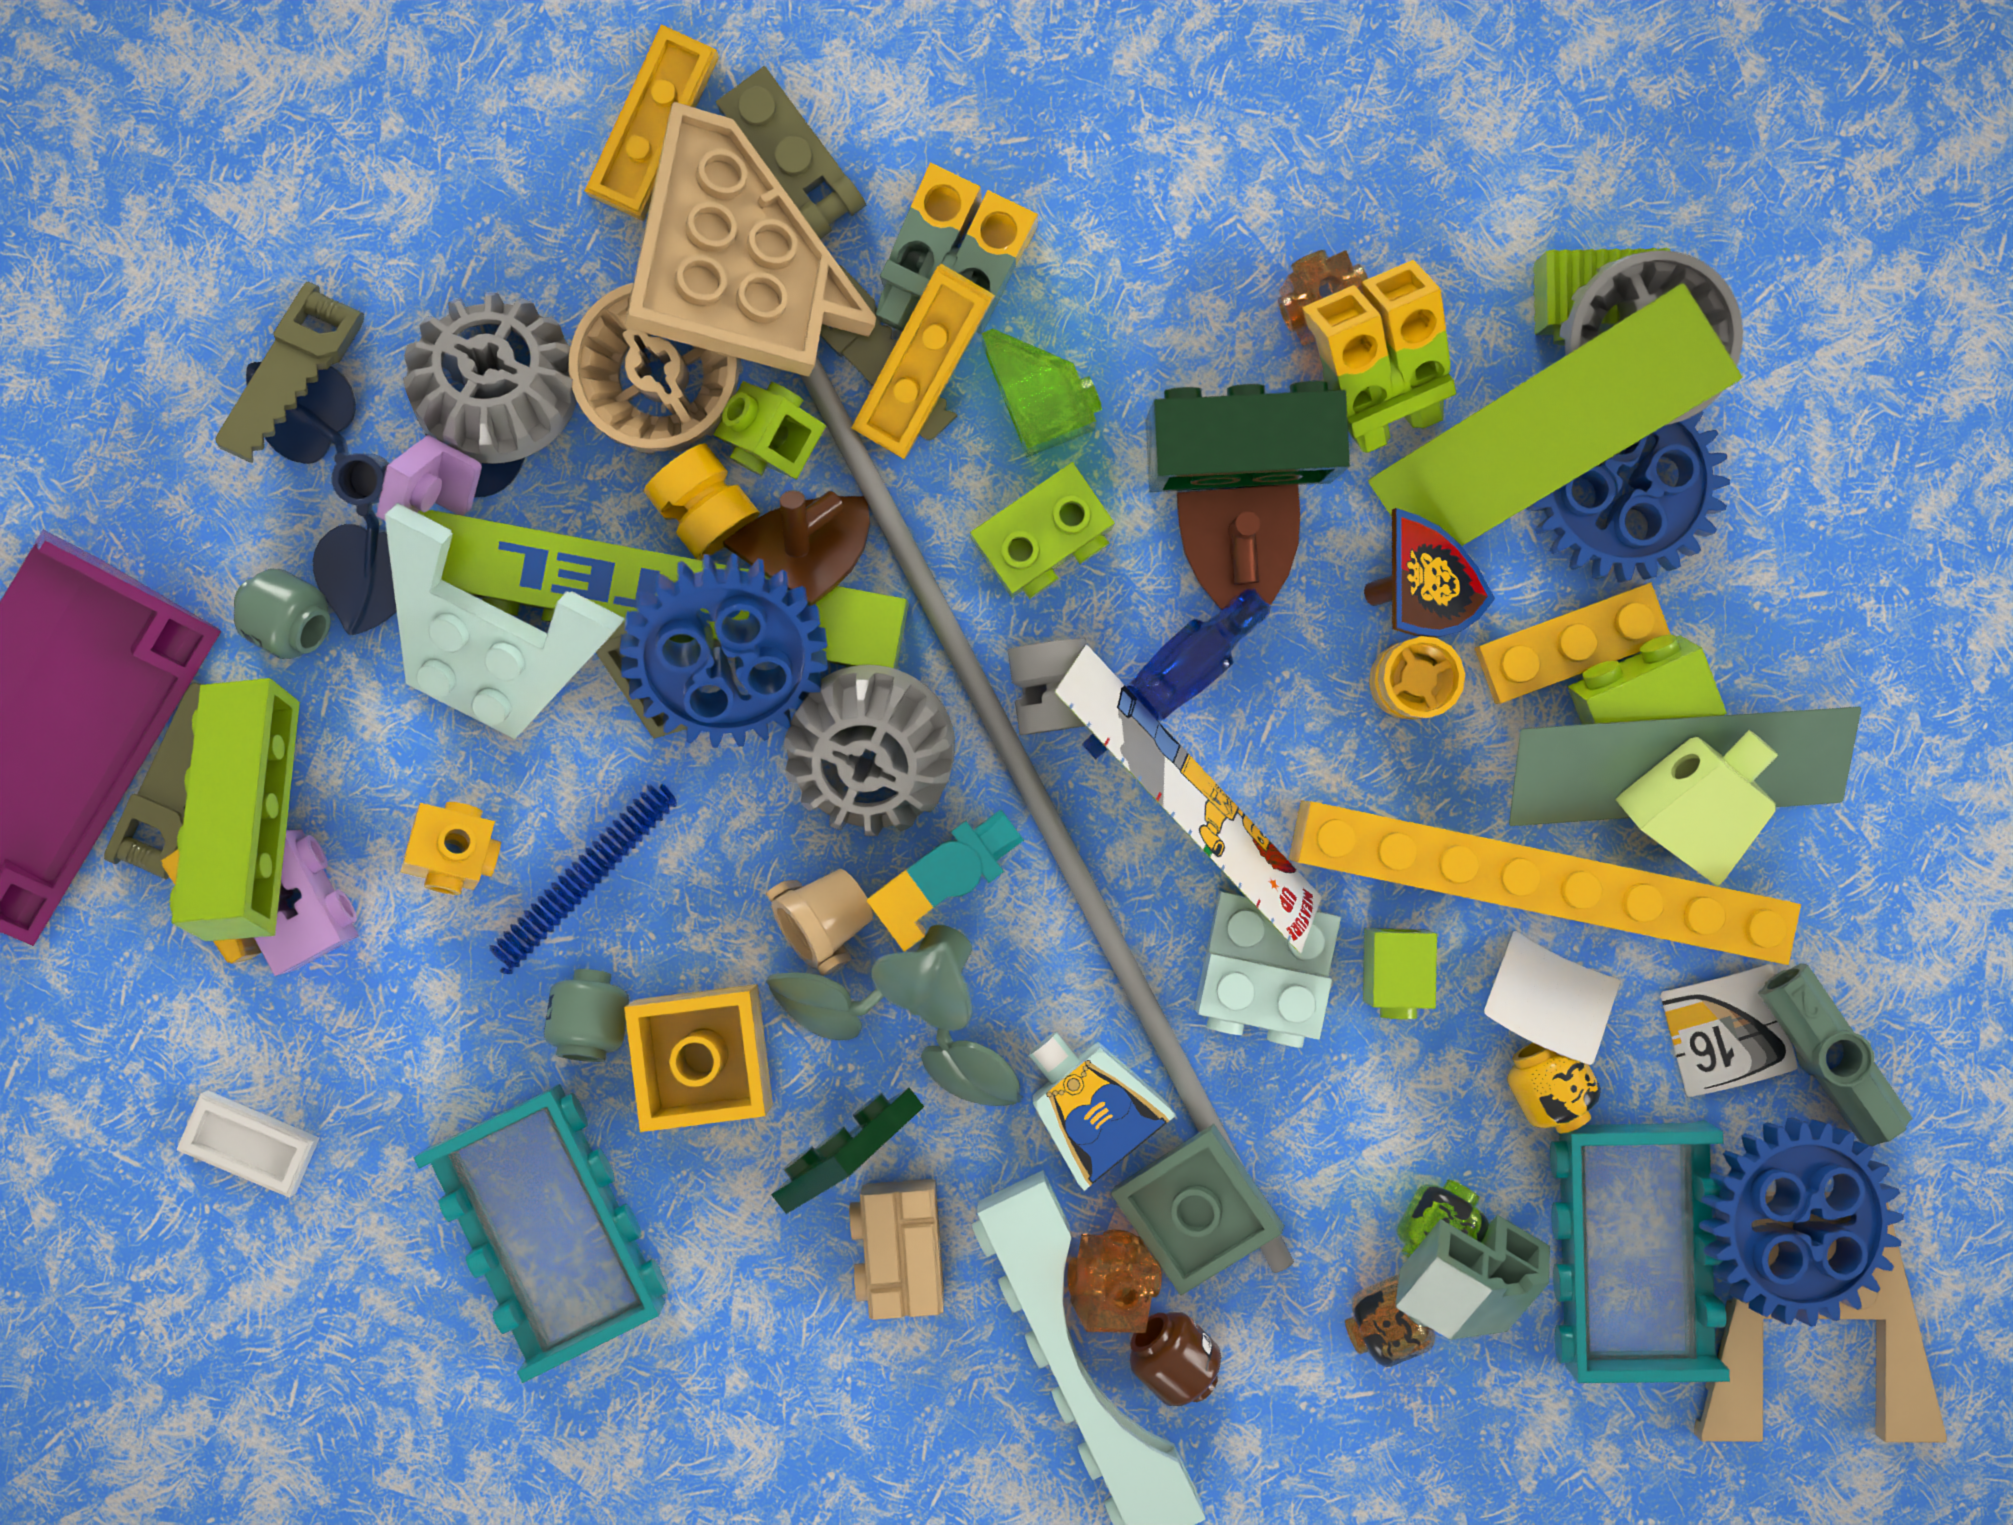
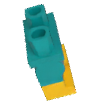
(943, 872)

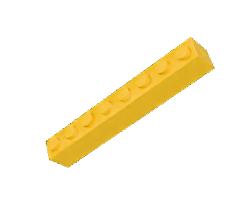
(1544, 882)

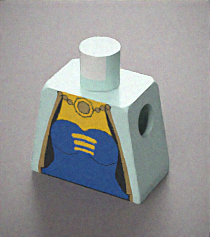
(1094, 1107)

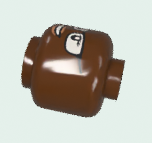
(1175, 1359)

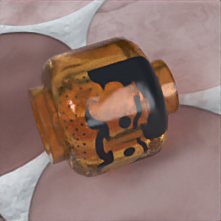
(1383, 1328)

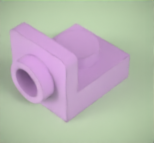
(430, 475)

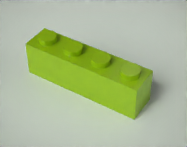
(235, 811)

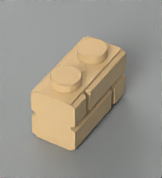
(900, 1249)

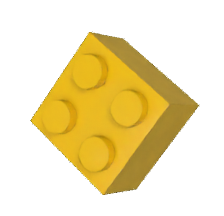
(698, 1058)

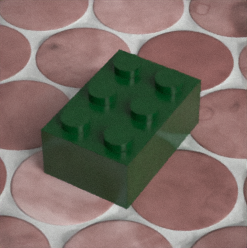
(1247, 437)

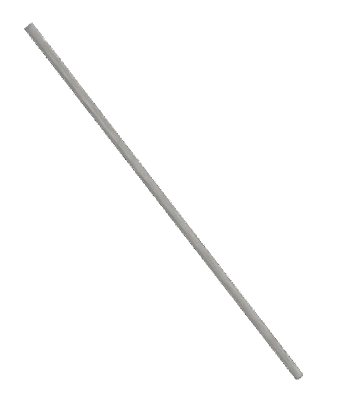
(1021, 769)

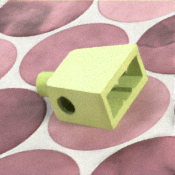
(1704, 803)

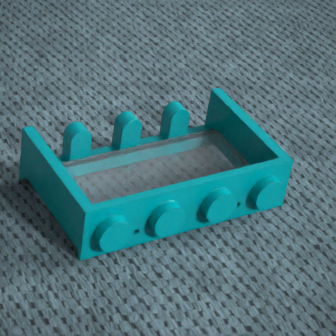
(547, 1230)
(1635, 1255)

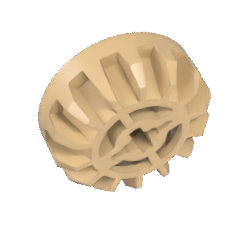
(595, 370)

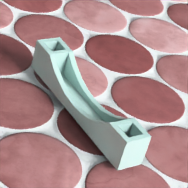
(1139, 1468)

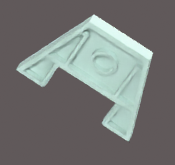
(473, 651)

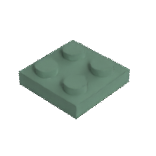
(1197, 1209)

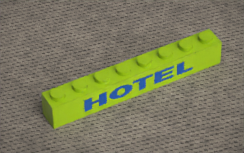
(537, 567)

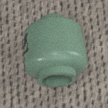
(281, 614)
(586, 1016)

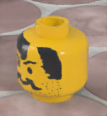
(1552, 1088)

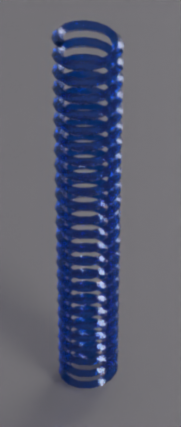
(625, 845)

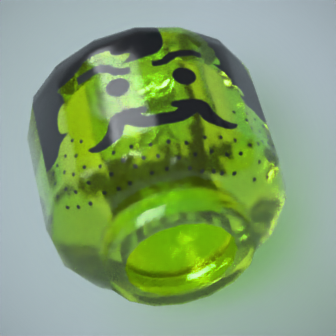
(1451, 1204)

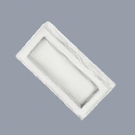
(248, 1143)

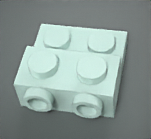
(1260, 978)

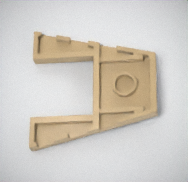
(1904, 1385)

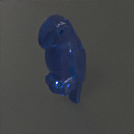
(1192, 659)

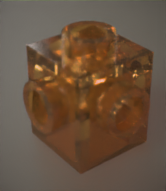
(1304, 283)
(1113, 1282)

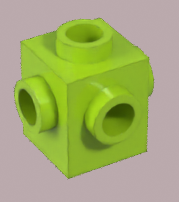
(769, 429)

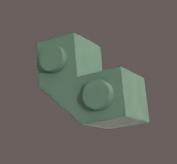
(1471, 1285)

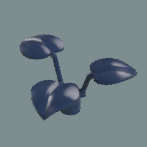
(353, 561)

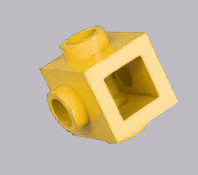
(457, 825)

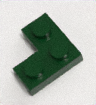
(845, 1151)

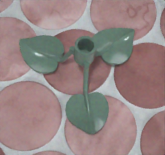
(928, 986)

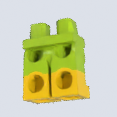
(1385, 351)

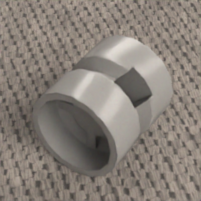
(1039, 672)

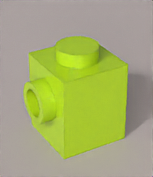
(1399, 971)

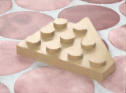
(733, 256)

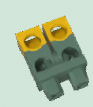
(932, 237)

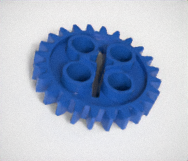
(1670, 511)
(671, 671)
(1802, 1277)

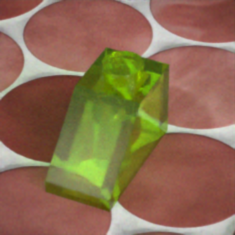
(1040, 392)

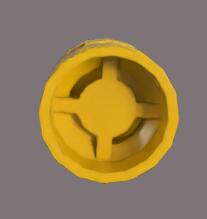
(696, 495)
(1417, 678)

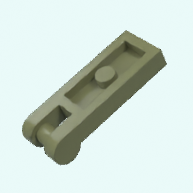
(790, 149)

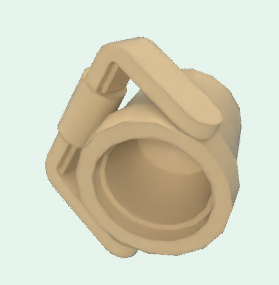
(821, 917)

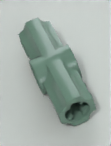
(1856, 1083)

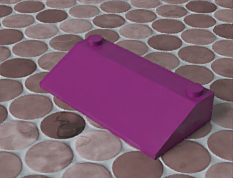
(83, 696)

